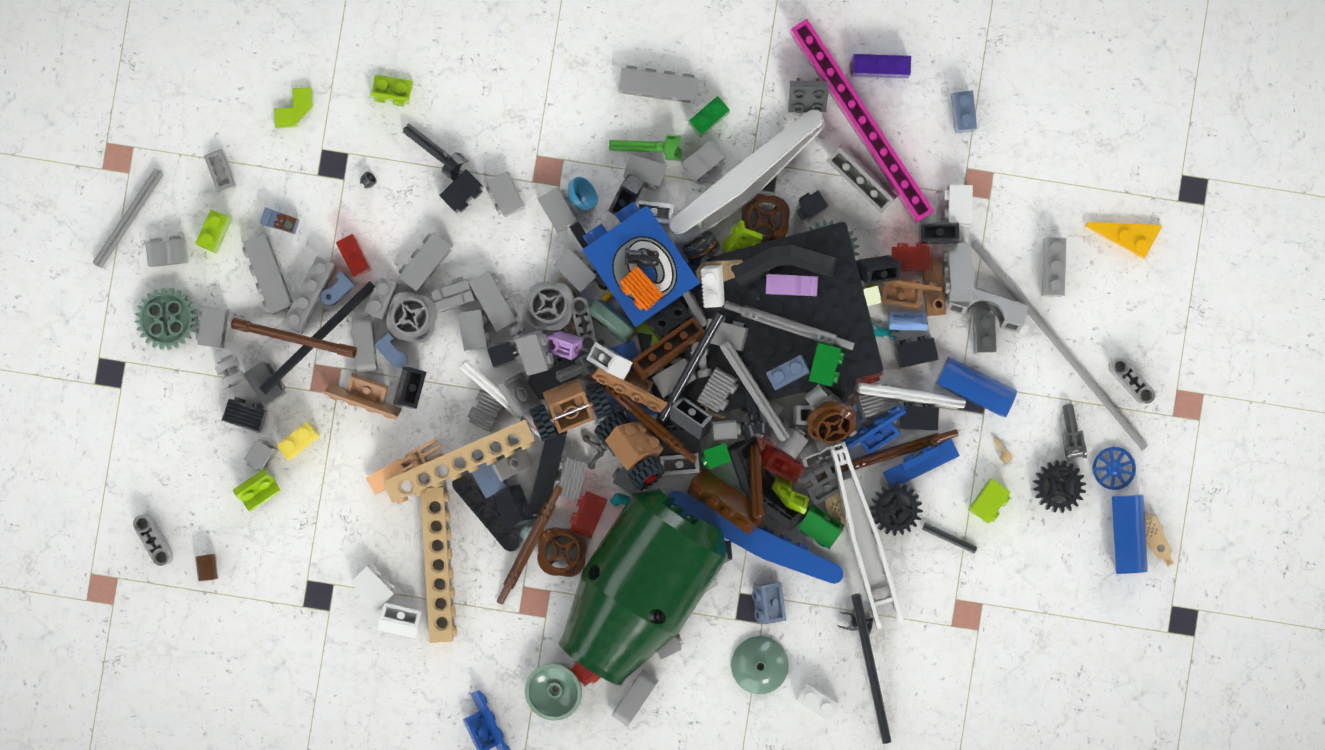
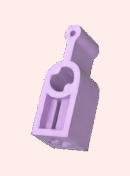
(791, 285)
(564, 344)

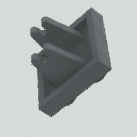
(808, 95)

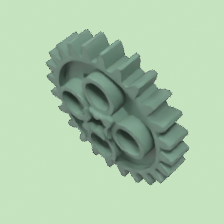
(149, 321)

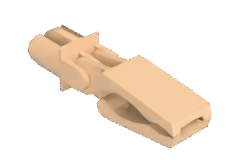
(398, 466)

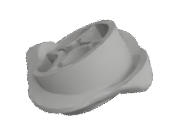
(399, 302)
(561, 320)

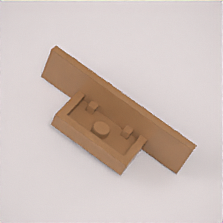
(907, 293)
(632, 387)
(364, 394)

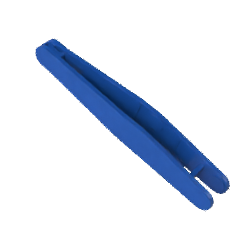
(764, 543)

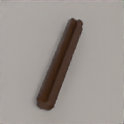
(756, 481)

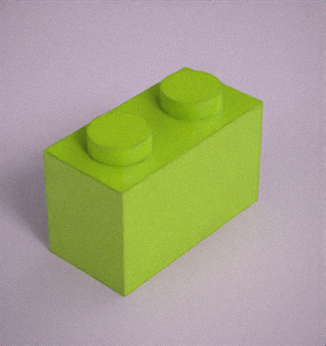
(213, 231)
(989, 501)

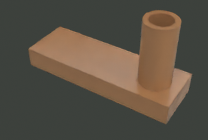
(935, 302)

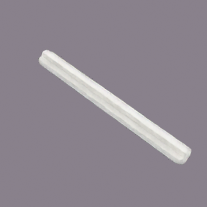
(493, 390)
(911, 395)

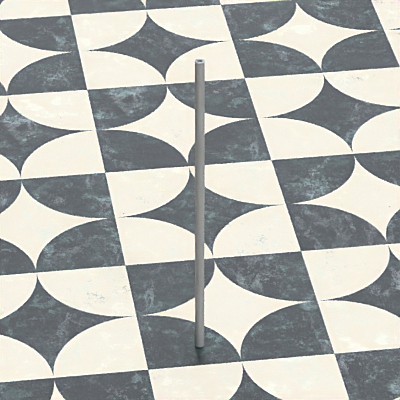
(1059, 345)

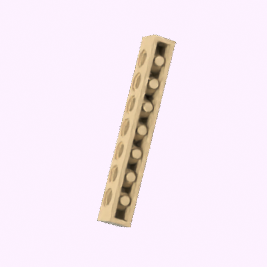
(394, 484)
(437, 633)

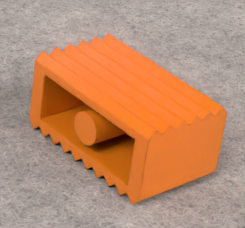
(641, 288)

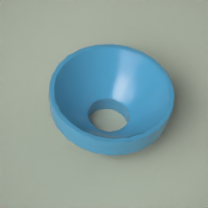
(582, 194)

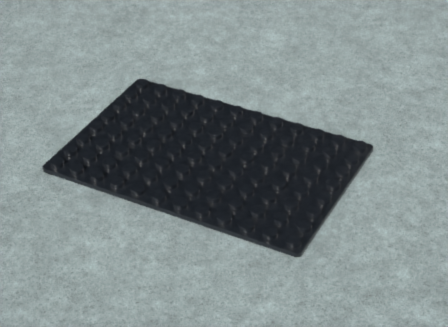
(836, 309)

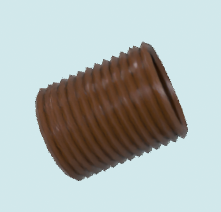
(206, 567)

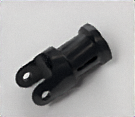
(644, 257)
(853, 625)

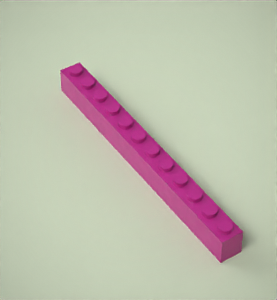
(861, 121)

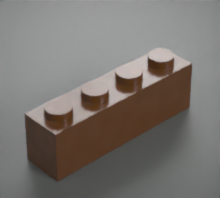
(667, 349)
(724, 500)

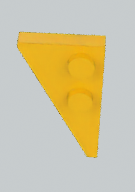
(1132, 237)

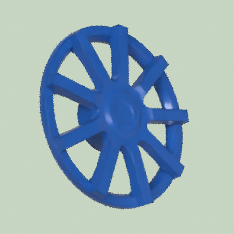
(1114, 468)

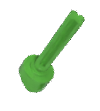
(669, 146)

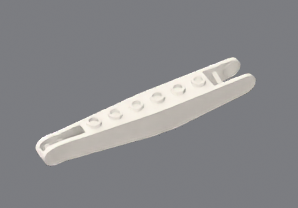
(745, 179)
(864, 536)

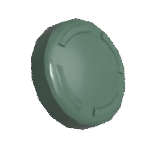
(614, 322)

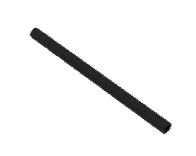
(320, 334)
(691, 366)
(871, 668)

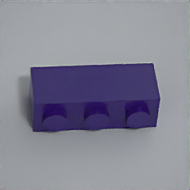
(881, 66)

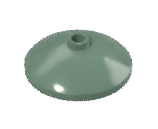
(756, 651)
(545, 700)

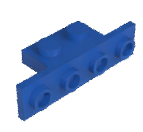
(879, 432)
(922, 463)
(483, 727)

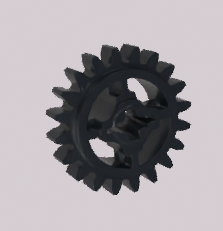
(1070, 498)
(912, 510)

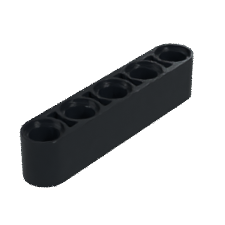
(547, 471)
(477, 508)

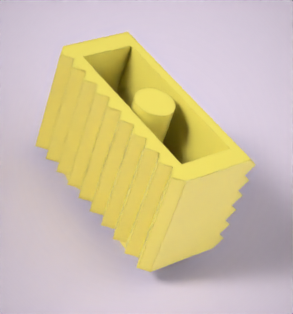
(298, 440)

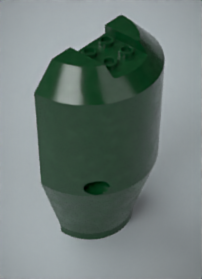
(647, 566)

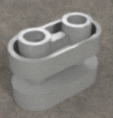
(227, 367)

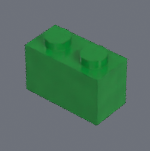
(709, 116)
(826, 364)
(715, 456)
(820, 526)

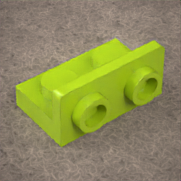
(392, 90)
(740, 238)
(257, 490)

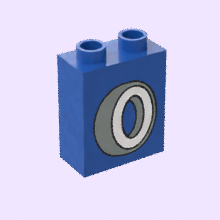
(638, 231)

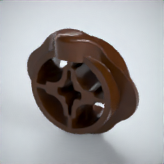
(780, 205)
(831, 422)
(548, 537)

